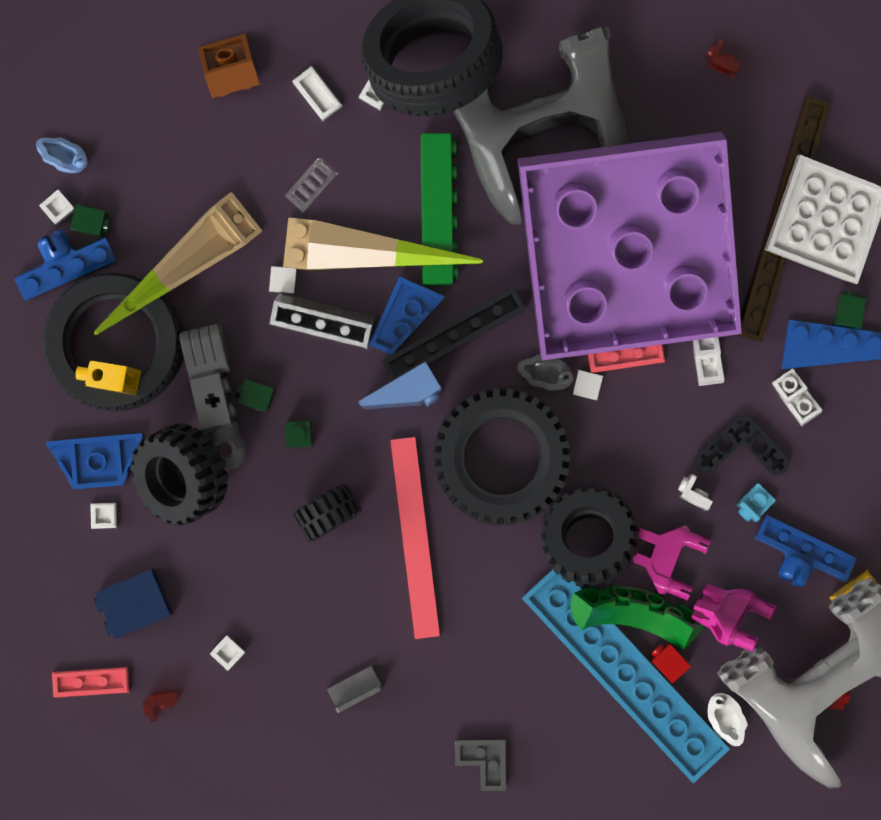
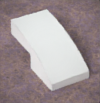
(708, 361)

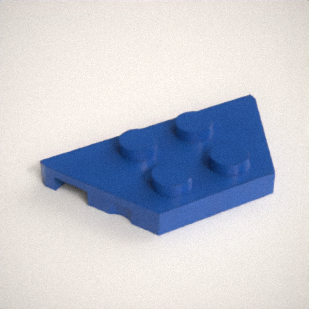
(96, 460)

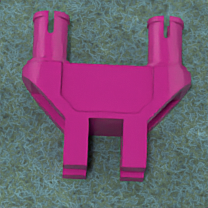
(664, 557)
(724, 612)

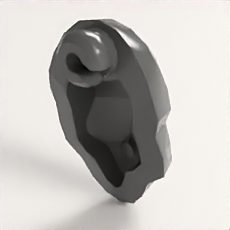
(546, 374)

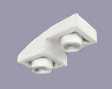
(796, 397)

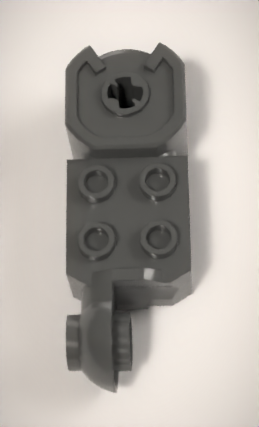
(206, 364)

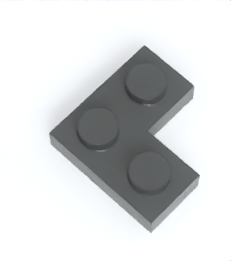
(489, 755)

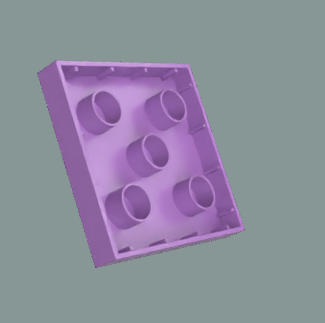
(631, 245)

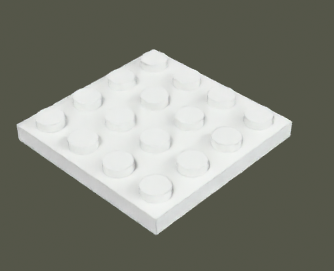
(826, 220)

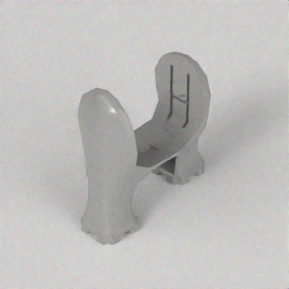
(792, 705)

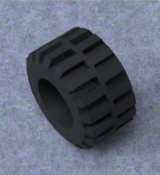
(327, 512)

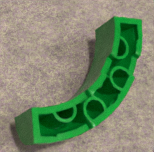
(637, 609)

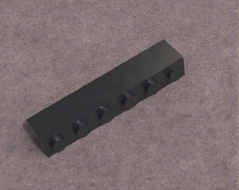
(455, 334)

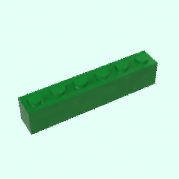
(437, 204)

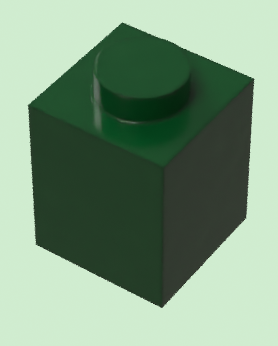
(90, 221)
(849, 310)
(255, 395)
(298, 434)

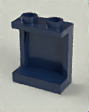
(132, 604)

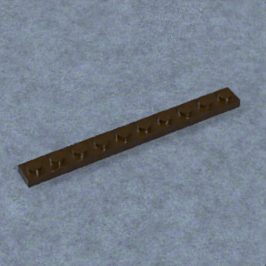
(770, 265)

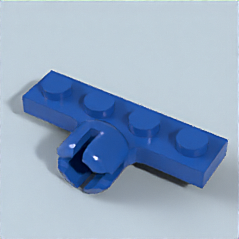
(62, 263)
(803, 553)

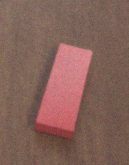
(626, 358)
(90, 682)

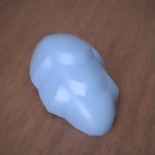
(62, 154)

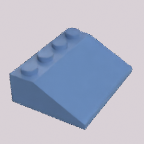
(410, 389)

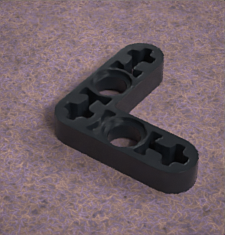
(747, 440)

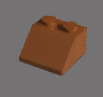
(228, 66)

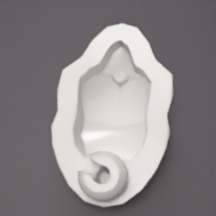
(727, 718)

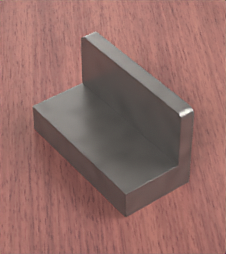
(355, 688)

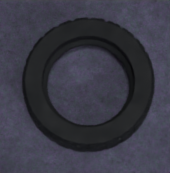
(439, 89)
(59, 332)

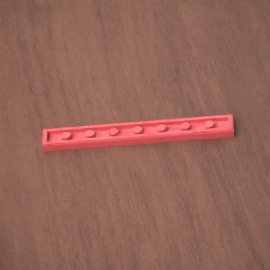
(415, 538)

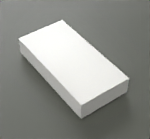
(317, 93)

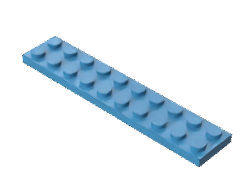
(629, 680)

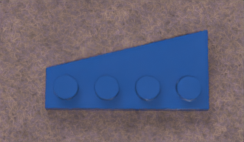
(822, 344)

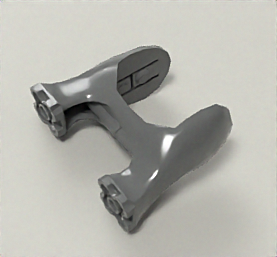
(588, 102)

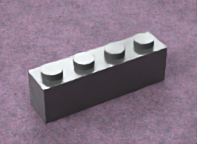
(322, 320)

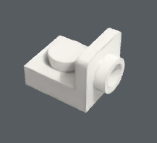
(696, 497)

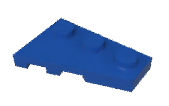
(403, 314)

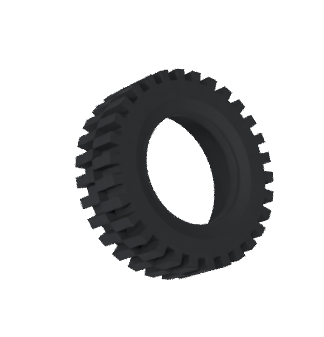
(451, 468)

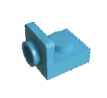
(755, 503)

